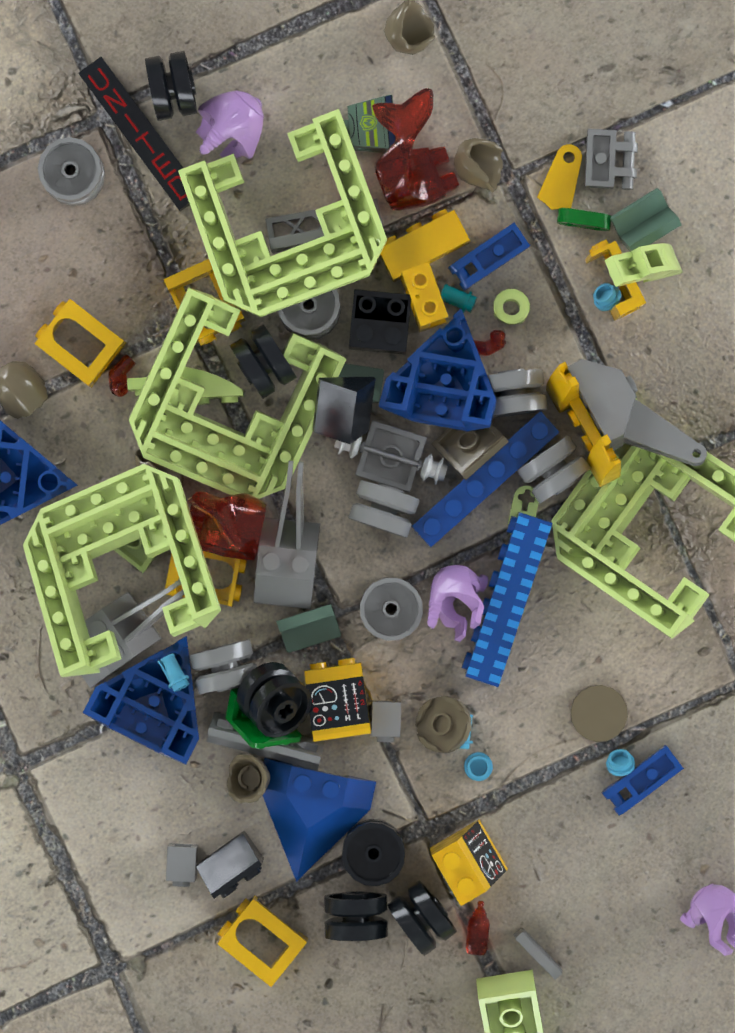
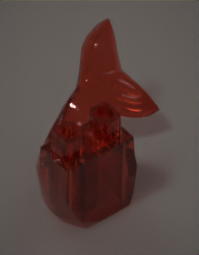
(409, 174)
(228, 524)

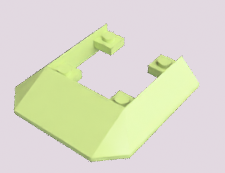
(270, 283)
(208, 450)
(594, 517)
(99, 520)

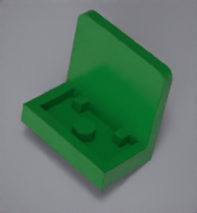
(249, 731)

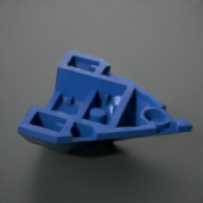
(443, 382)
(26, 476)
(146, 709)
(313, 810)

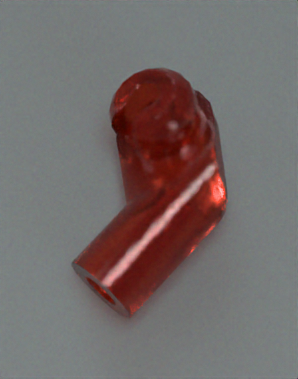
(494, 344)
(118, 376)

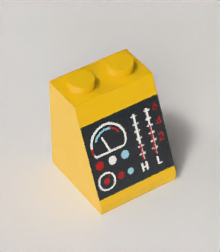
(337, 700)
(468, 862)

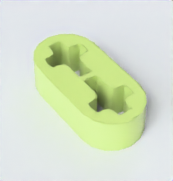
(517, 504)

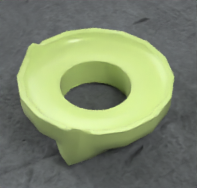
(515, 296)

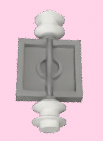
(393, 457)

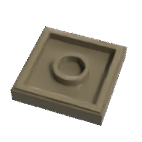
(469, 449)

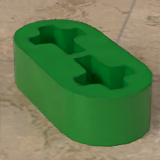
(584, 219)

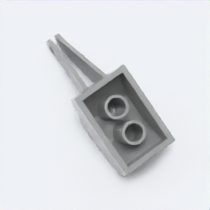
(624, 419)
(287, 554)
(131, 628)

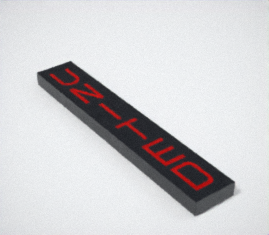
(136, 129)

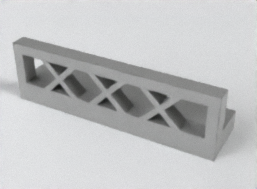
(292, 240)
(302, 753)

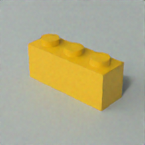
(424, 243)

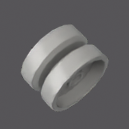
(55, 167)
(314, 322)
(513, 389)
(555, 471)
(384, 507)
(402, 621)
(223, 663)

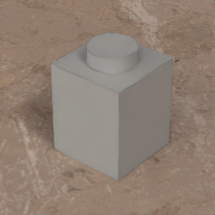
(386, 720)
(182, 864)

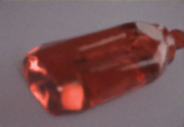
(478, 931)

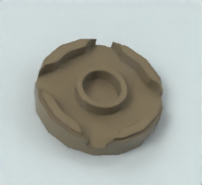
(599, 713)
(443, 724)

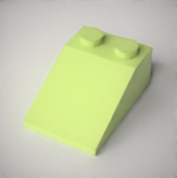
(509, 1003)

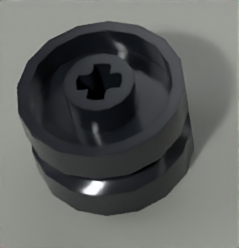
(173, 85)
(263, 361)
(274, 699)
(369, 835)
(425, 915)
(355, 916)

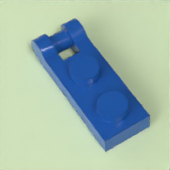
(490, 256)
(643, 779)

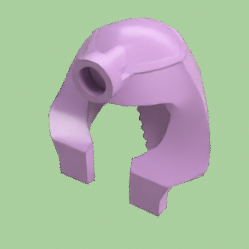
(231, 116)
(454, 583)
(712, 906)

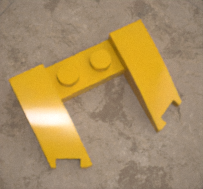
(565, 395)

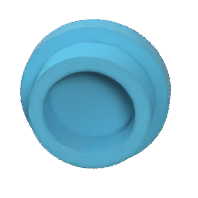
(606, 297)
(620, 762)
(478, 766)

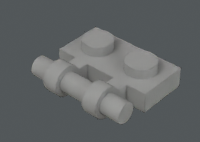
(600, 159)

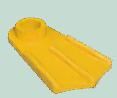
(561, 179)

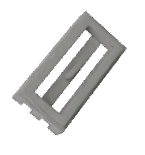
(538, 953)

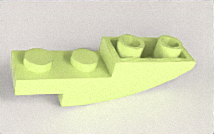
(643, 264)
(214, 386)

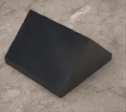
(343, 407)

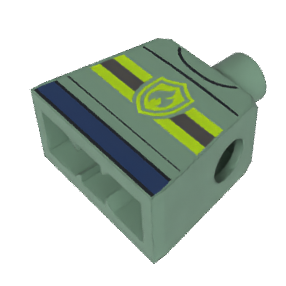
(364, 128)

